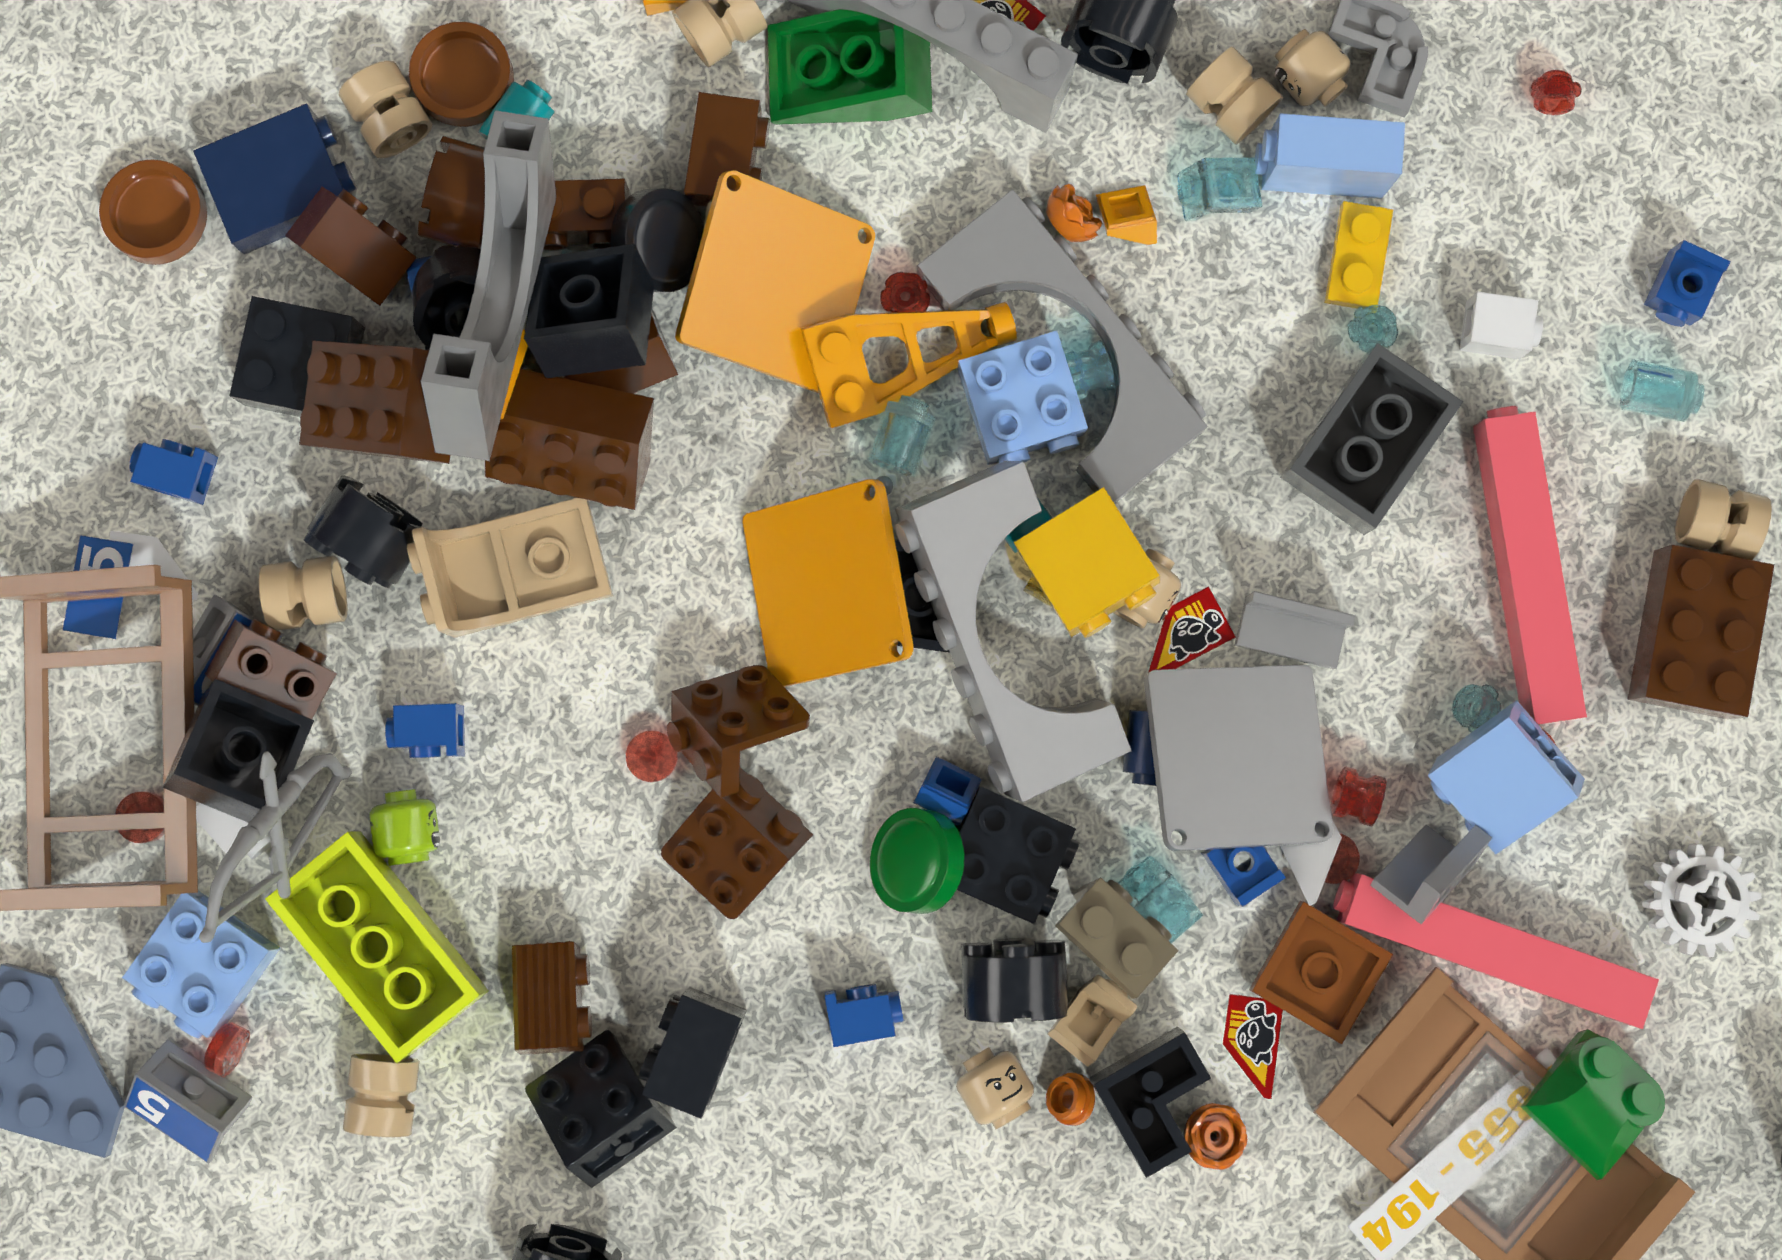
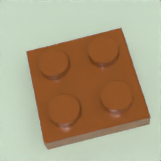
(1321, 972)

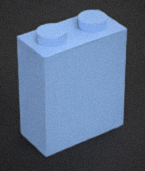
(1331, 156)

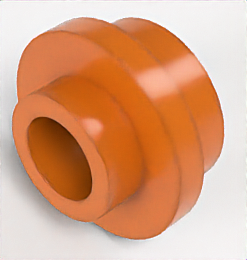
(1071, 1098)

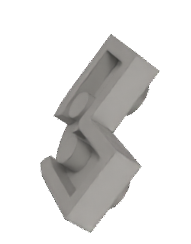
(1397, 47)

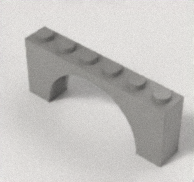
(1016, 63)
(1014, 252)
(471, 374)
(952, 542)

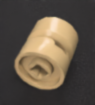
(715, 24)
(1234, 95)
(382, 102)
(1730, 522)
(303, 593)
(380, 1096)

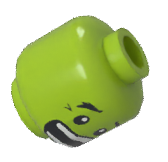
(404, 828)

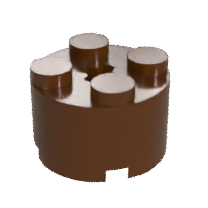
(455, 195)

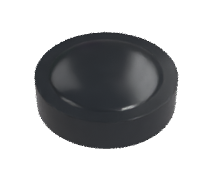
(665, 232)

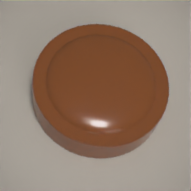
(460, 73)
(153, 212)

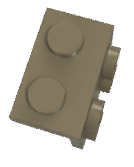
(1117, 936)

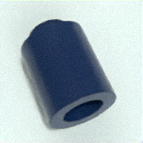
(1140, 759)

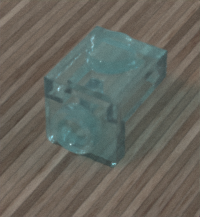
(1160, 896)

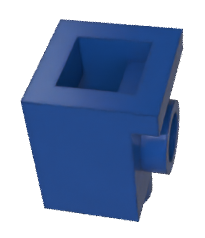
(1668, 295)
(173, 470)
(427, 729)
(1244, 885)
(863, 1014)

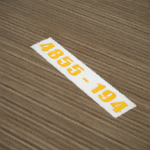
(1405, 1208)

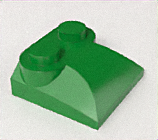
(1595, 1101)

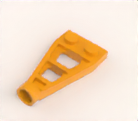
(842, 372)

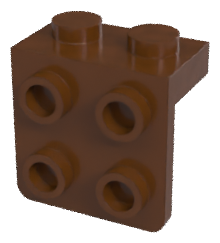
(730, 715)
(735, 845)

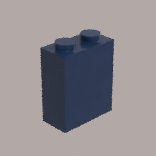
(271, 175)

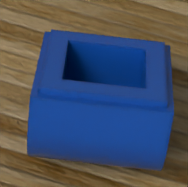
(948, 790)

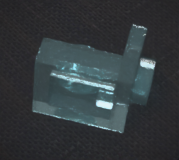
(1219, 187)

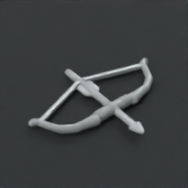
(266, 820)

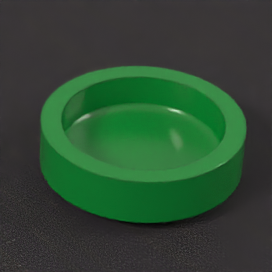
(916, 861)

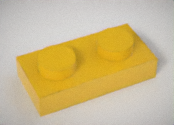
(1358, 255)

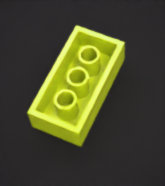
(377, 945)

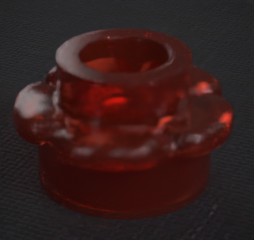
(1555, 92)
(905, 282)

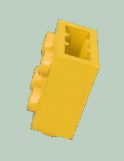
(1089, 564)

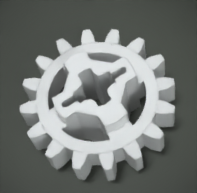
(1693, 918)

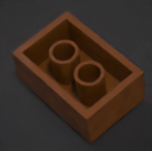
(368, 402)
(574, 440)
(1701, 632)

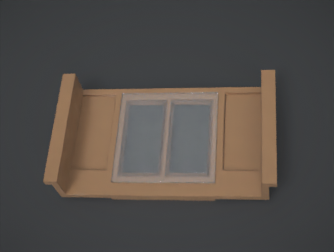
(1446, 1102)

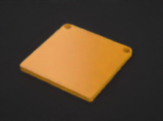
(766, 273)
(828, 584)

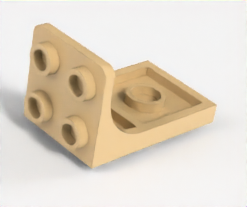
(509, 568)

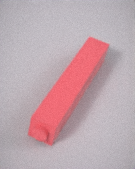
(1529, 566)
(1502, 953)

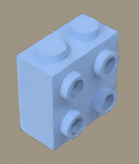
(1023, 399)
(1506, 777)
(199, 979)

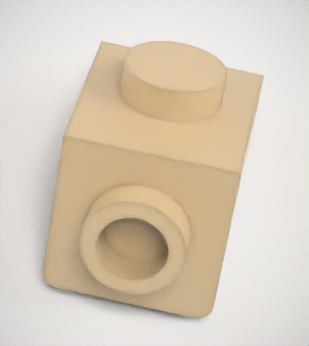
(1092, 1019)

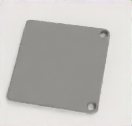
(1238, 756)

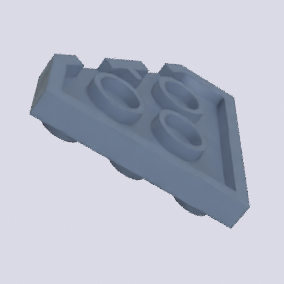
(51, 1069)

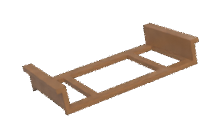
(177, 712)

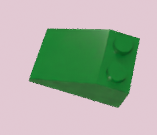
(846, 70)

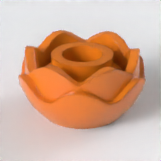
(1072, 215)
(1230, 1136)

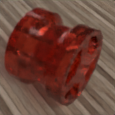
(1358, 796)

